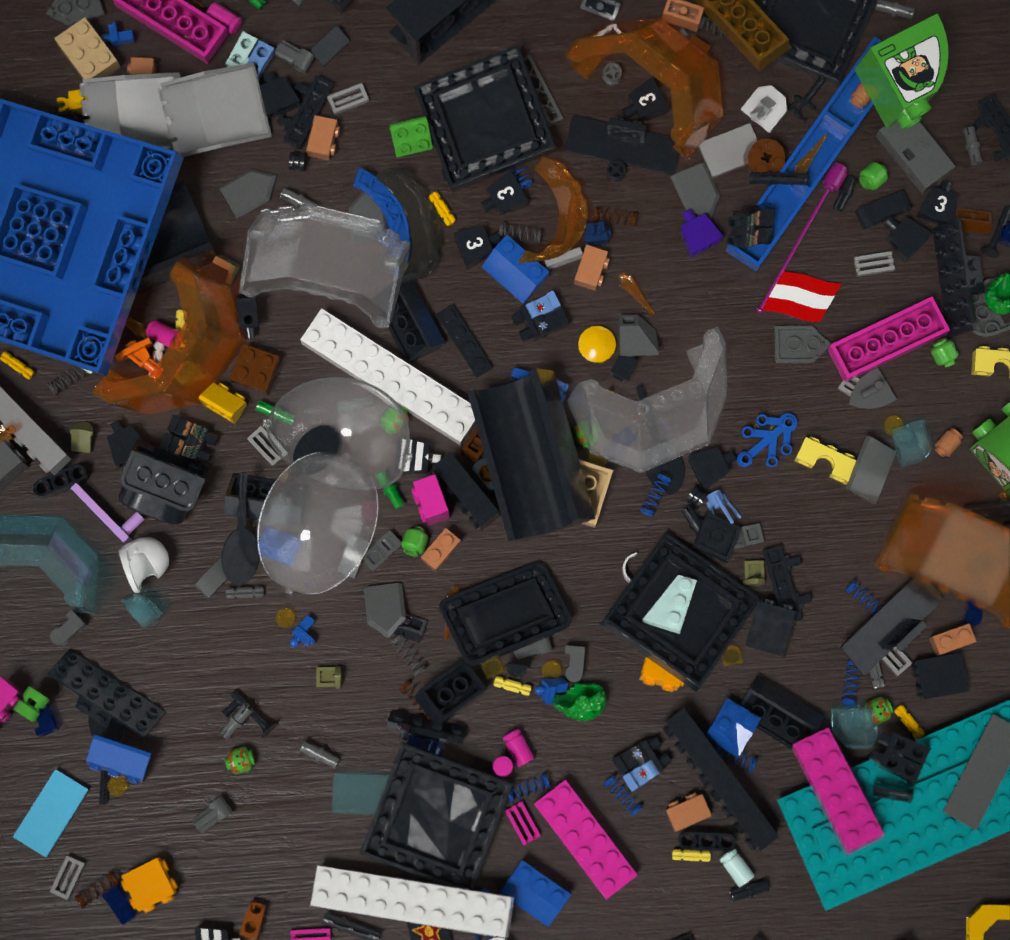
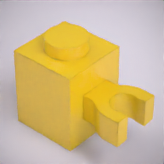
(72, 103)

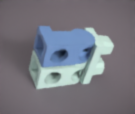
(249, 51)

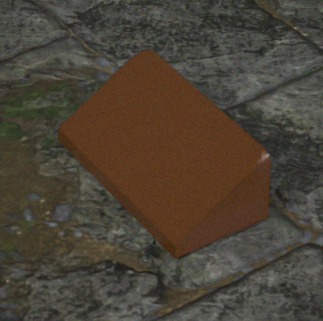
(974, 220)

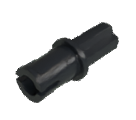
(845, 193)
(749, 890)

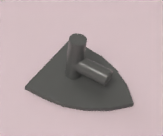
(871, 391)

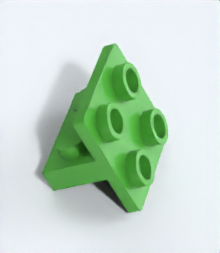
(411, 136)

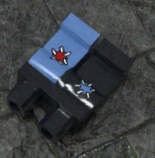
(540, 318)
(645, 759)

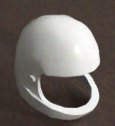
(142, 559)

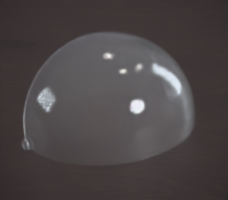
(363, 416)
(317, 522)

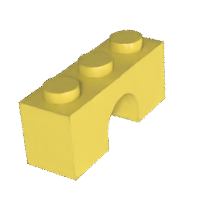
(984, 360)
(841, 463)

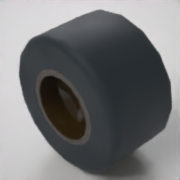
(479, 474)

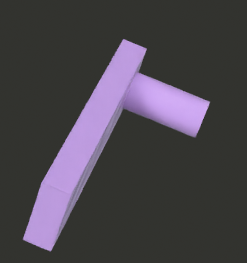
(121, 532)

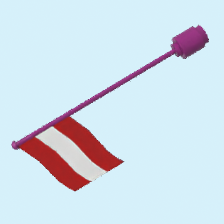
(799, 293)

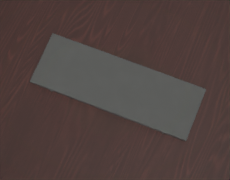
(981, 775)

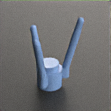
(718, 500)

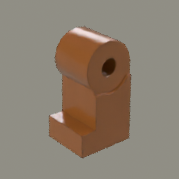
(253, 920)

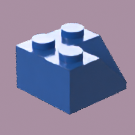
(732, 727)

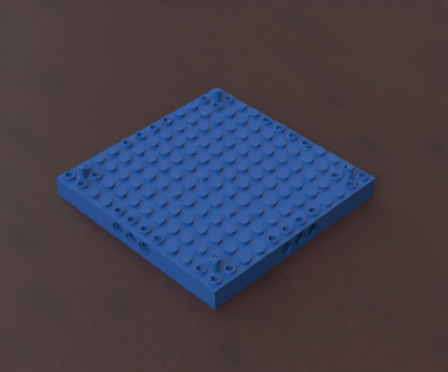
(74, 232)

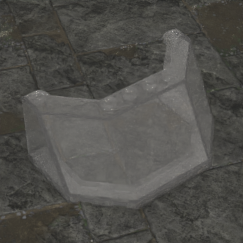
(326, 256)
(661, 425)

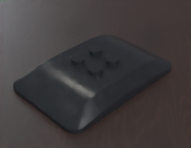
(505, 614)

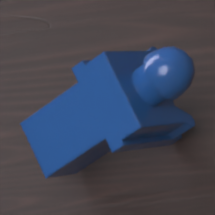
(118, 38)
(300, 633)
(550, 687)

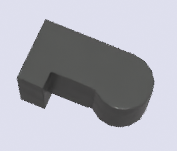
(68, 630)
(576, 663)

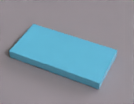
(51, 813)

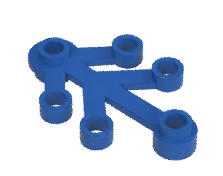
(769, 437)

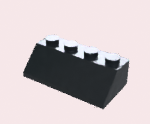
(413, 325)
(256, 494)
(780, 713)

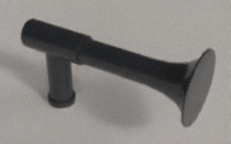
(990, 250)
(239, 700)

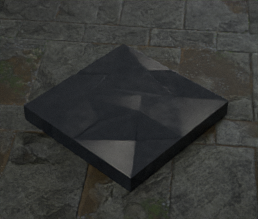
(819, 33)
(485, 118)
(711, 622)
(436, 817)

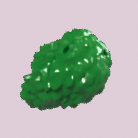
(999, 295)
(581, 701)

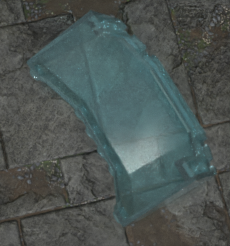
(57, 551)

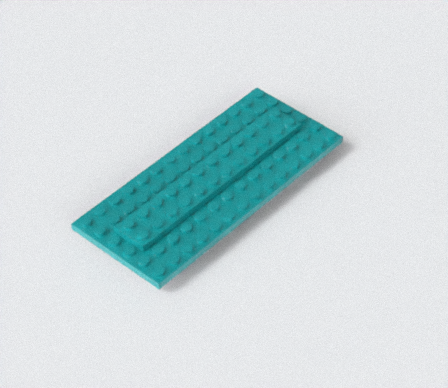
(913, 832)

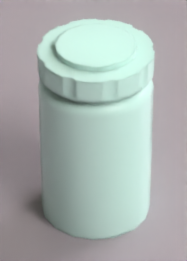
(736, 867)

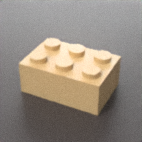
(87, 51)
(597, 482)

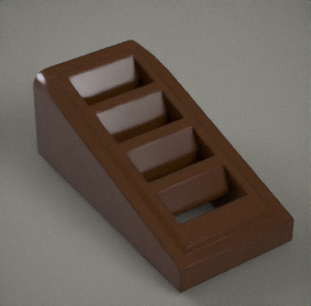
(469, 453)

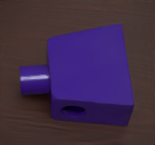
(699, 233)

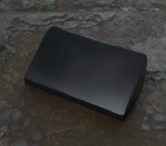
(605, 8)
(329, 46)
(412, 628)
(516, 670)
(893, 792)

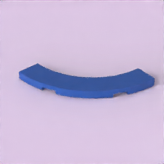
(386, 201)

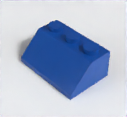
(519, 279)
(118, 759)
(535, 893)

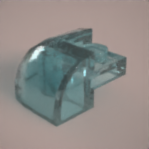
(912, 442)
(142, 609)
(854, 726)

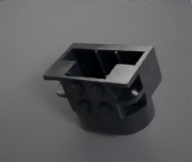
(160, 483)

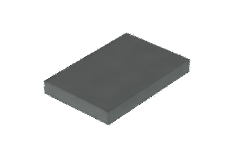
(871, 470)

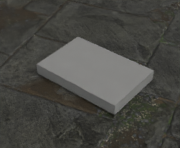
(727, 150)

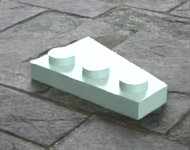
(672, 606)

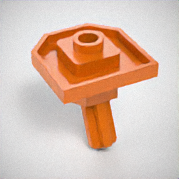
(138, 353)

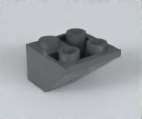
(636, 336)

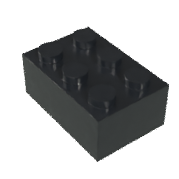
(450, 693)

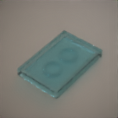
(357, 793)

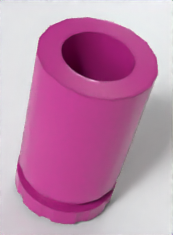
(224, 17)
(161, 333)
(518, 748)
(502, 766)

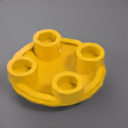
(597, 344)

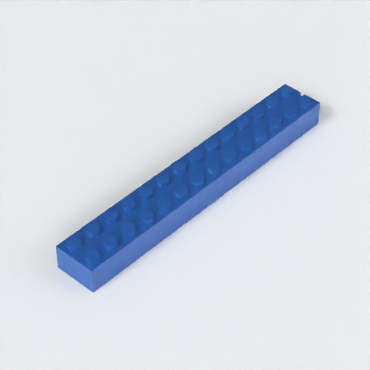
(839, 123)

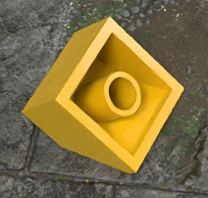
(223, 402)

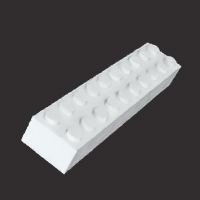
(381, 368)
(412, 901)

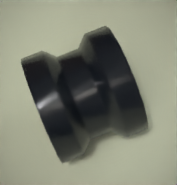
(297, 161)
(617, 167)
(696, 497)

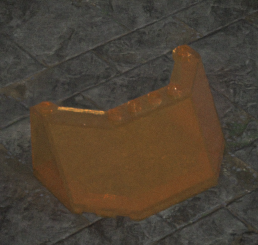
(671, 60)
(193, 357)
(952, 551)

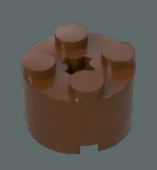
(757, 149)

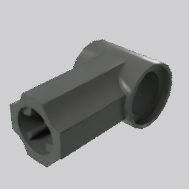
(298, 58)
(538, 648)
(216, 811)

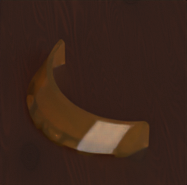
(571, 210)

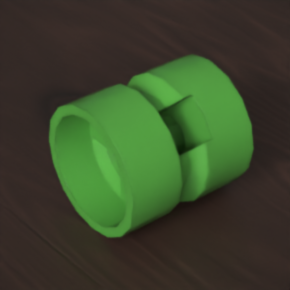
(27, 710)

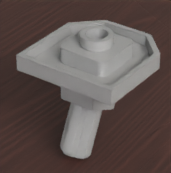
(766, 107)

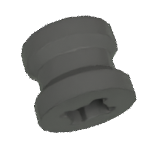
(613, 70)

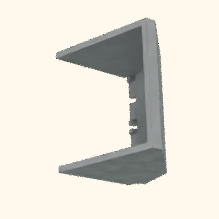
(128, 106)
(214, 109)

